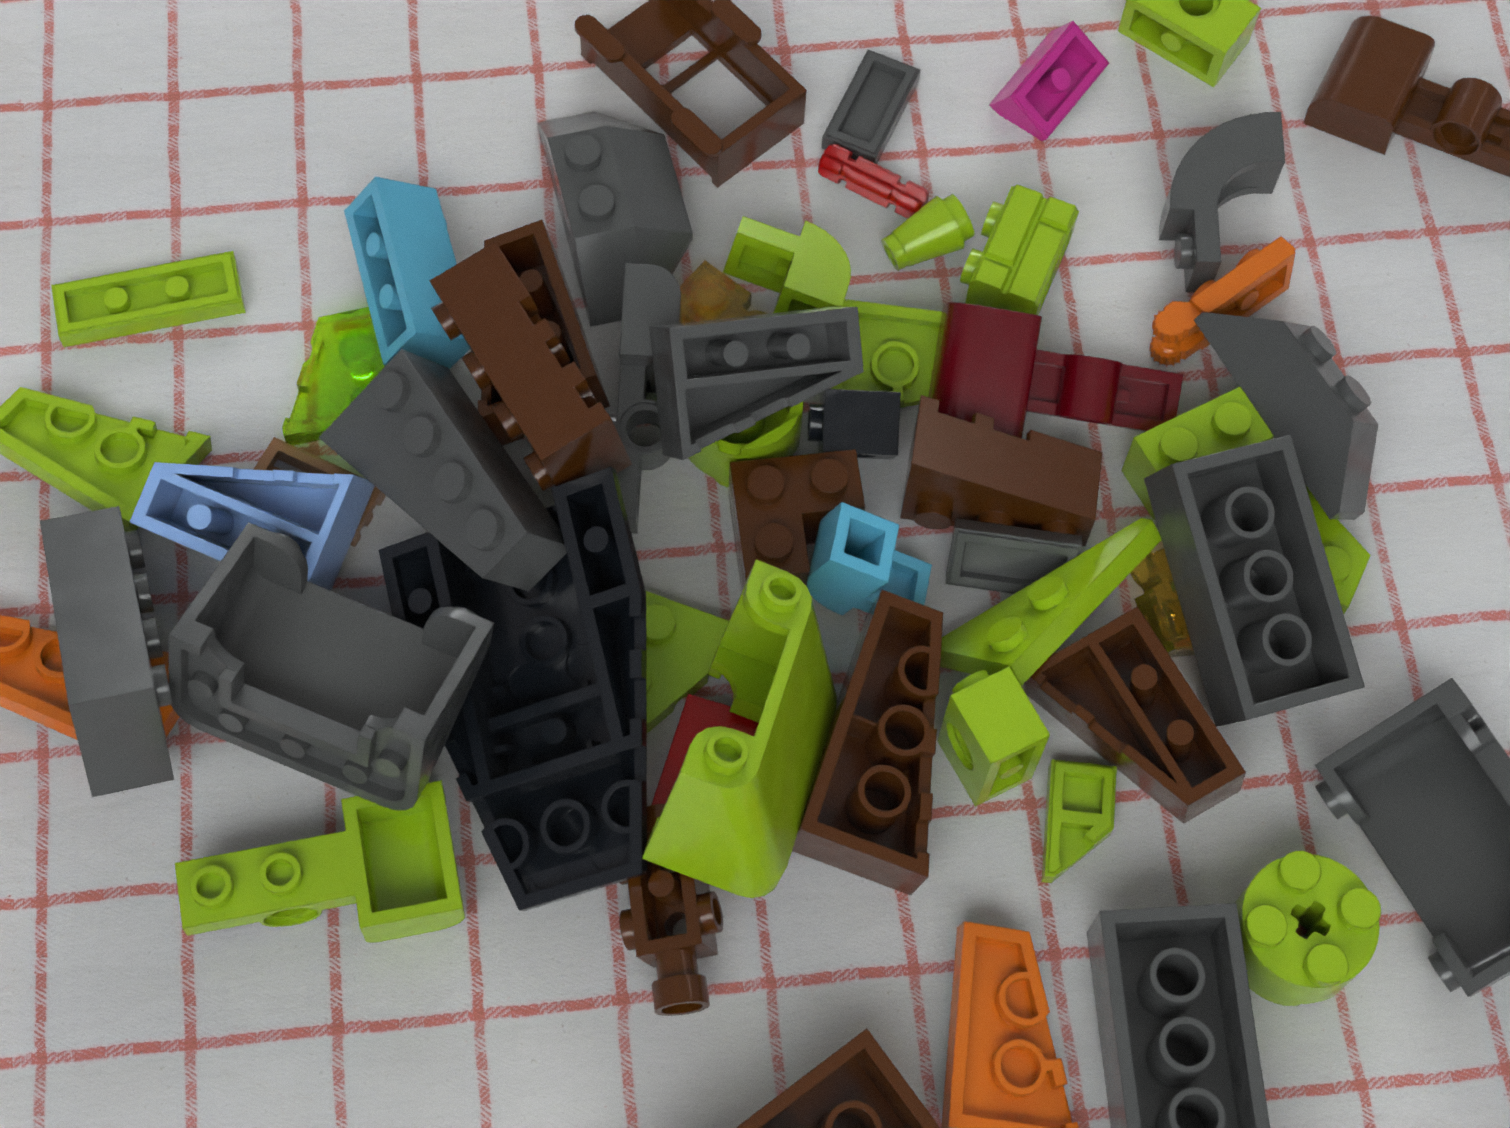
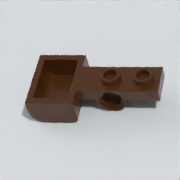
(1380, 91)

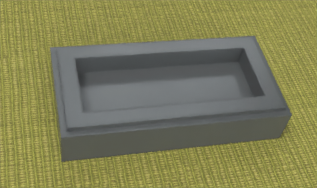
(872, 106)
(1005, 556)

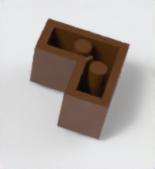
(781, 503)

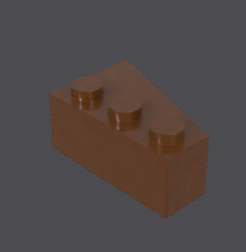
(997, 477)
(1139, 715)

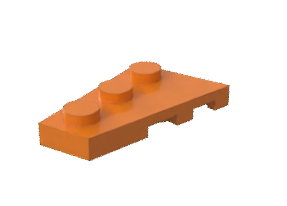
(999, 1037)

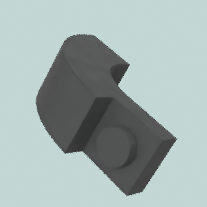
(1222, 165)

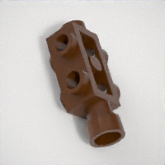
(656, 906)

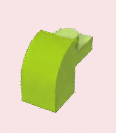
(803, 269)

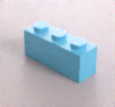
(398, 249)

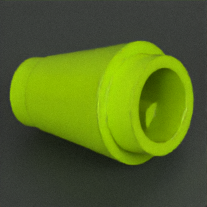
(929, 233)

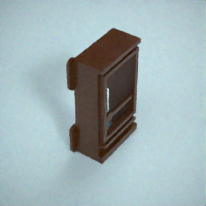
(731, 39)

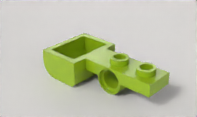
(386, 862)

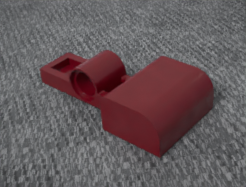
(993, 367)

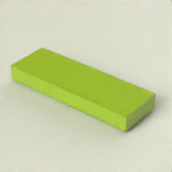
(147, 299)

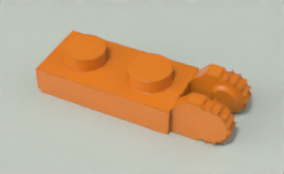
(1241, 292)

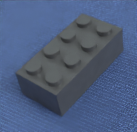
(1253, 580)
(1176, 1018)

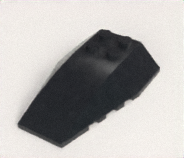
(560, 702)

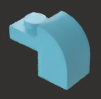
(859, 559)

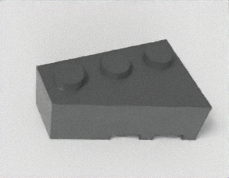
(738, 370)

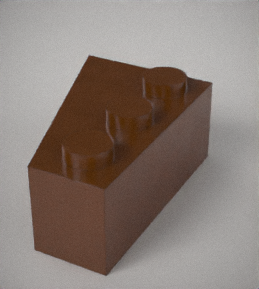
(539, 269)

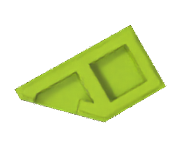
(1077, 813)

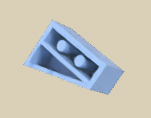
(213, 504)

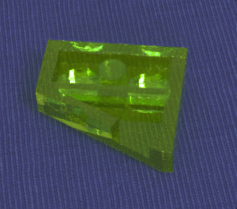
(338, 370)

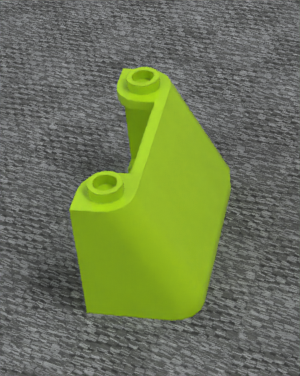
(741, 793)

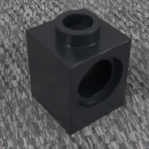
(856, 421)

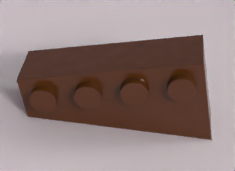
(876, 767)

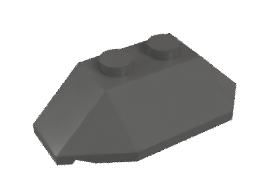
(614, 203)
(1305, 395)

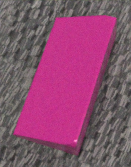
(1050, 81)

